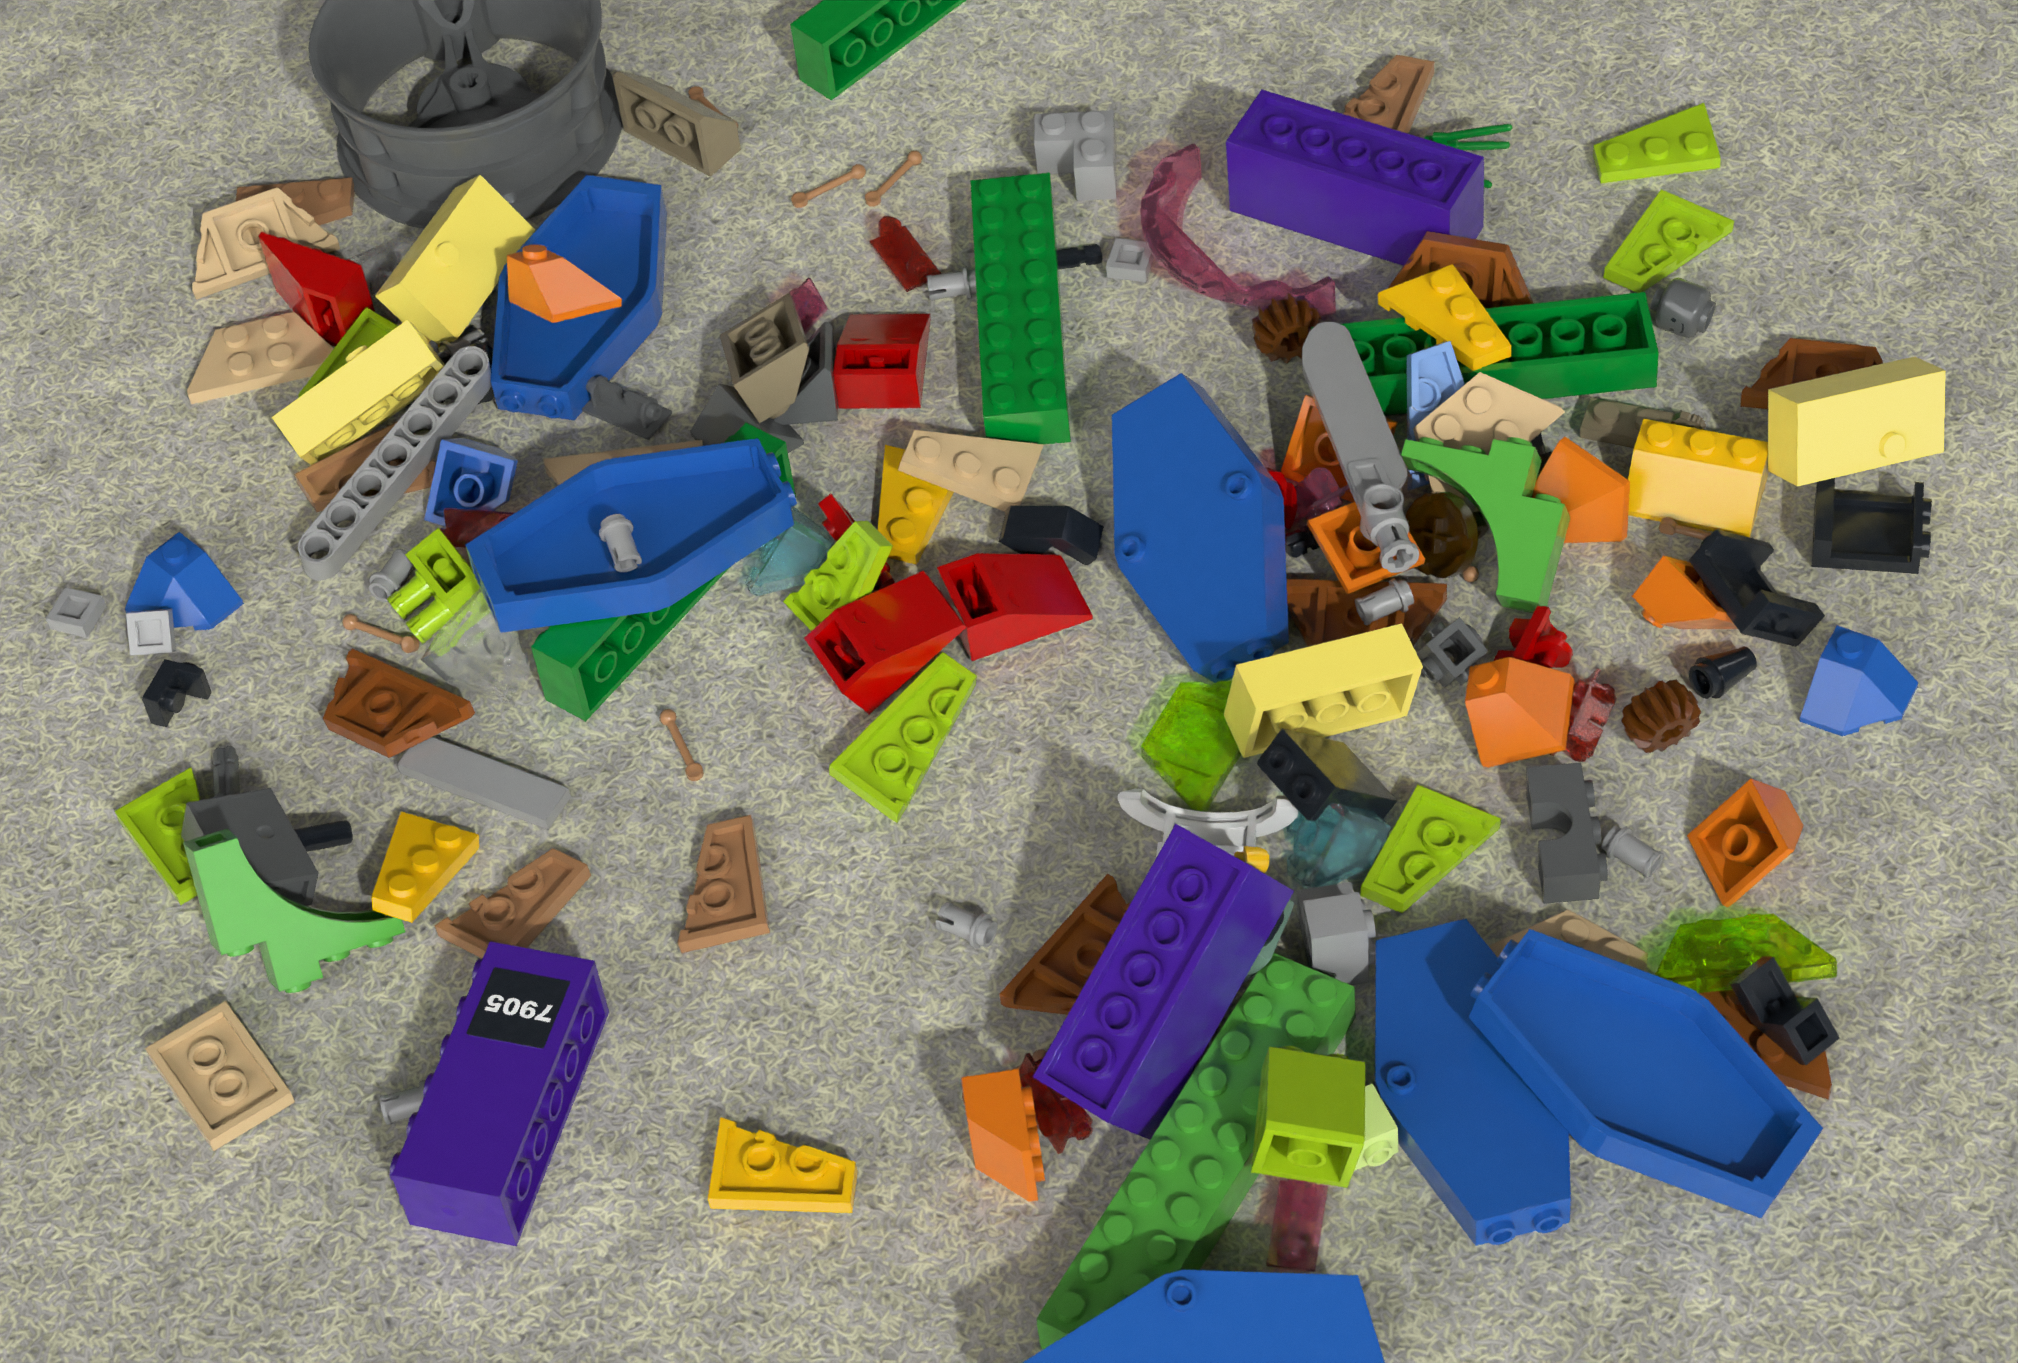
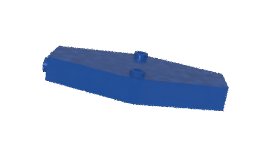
(618, 239)
(690, 521)
(1199, 528)
(1643, 1072)
(1455, 1099)
(1229, 1320)

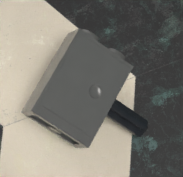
(268, 838)

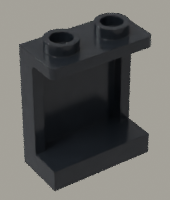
(1870, 530)
(1733, 574)
(1322, 772)

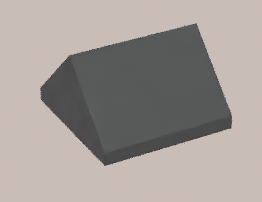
(817, 392)
(728, 413)

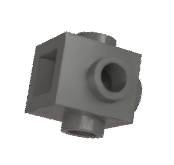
(1461, 642)

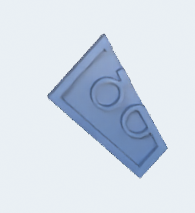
(1431, 380)

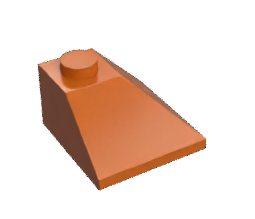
(554, 286)
(1312, 447)
(1591, 492)
(1348, 551)
(1679, 598)
(1517, 710)
(1746, 838)

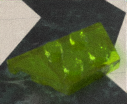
(1193, 743)
(1716, 951)

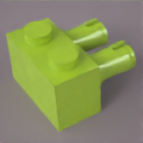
(439, 574)

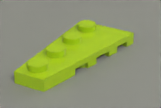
(902, 742)

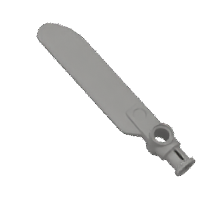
(1360, 440)

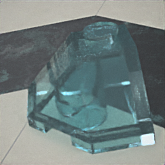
(790, 556)
(1335, 845)

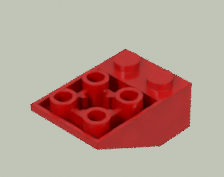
(317, 286)
(881, 361)
(1011, 599)
(884, 638)

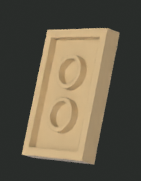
(219, 1075)

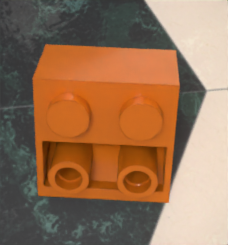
(1004, 1131)

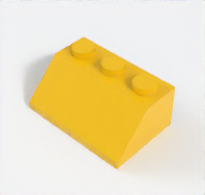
(1697, 477)

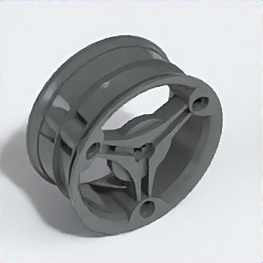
(471, 115)

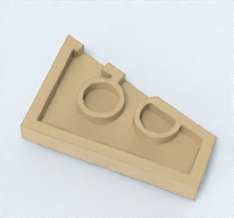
(972, 466)

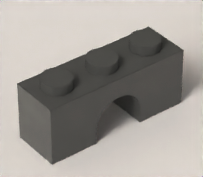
(1561, 801)

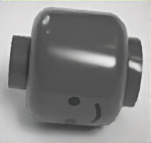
(1683, 308)

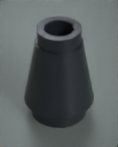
(1719, 672)

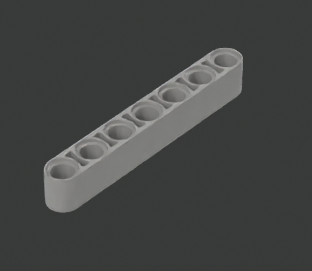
(395, 480)

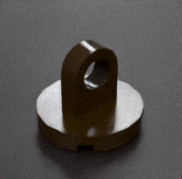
(1445, 533)

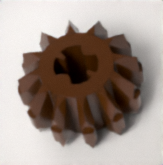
(1284, 326)
(1661, 716)

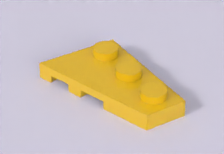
(1449, 312)
(908, 509)
(419, 865)
(771, 1175)

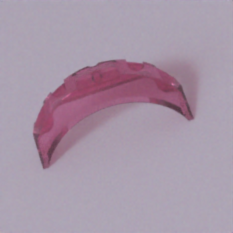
(1163, 232)

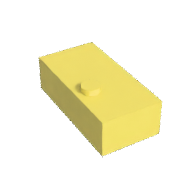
(455, 261)
(360, 394)
(1856, 421)
(1323, 688)

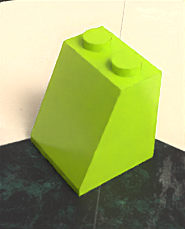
(1309, 1116)

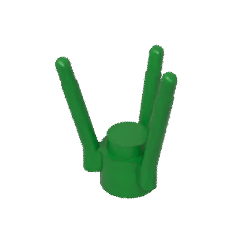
(1451, 139)

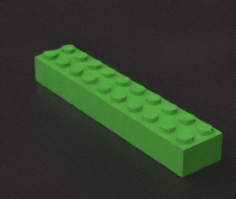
(1203, 1150)

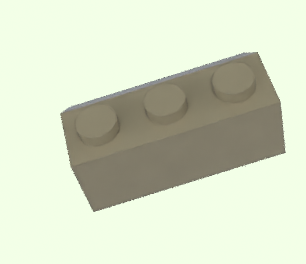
(675, 123)
(767, 358)

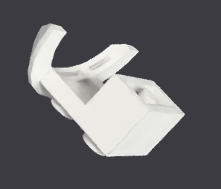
(1223, 829)

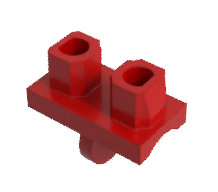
(1538, 641)

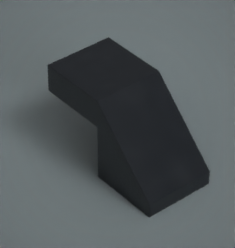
(1041, 527)
(1790, 1021)

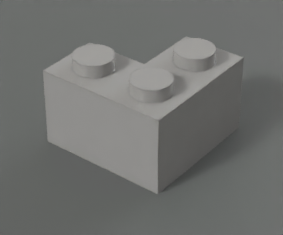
(1079, 145)
(1337, 932)

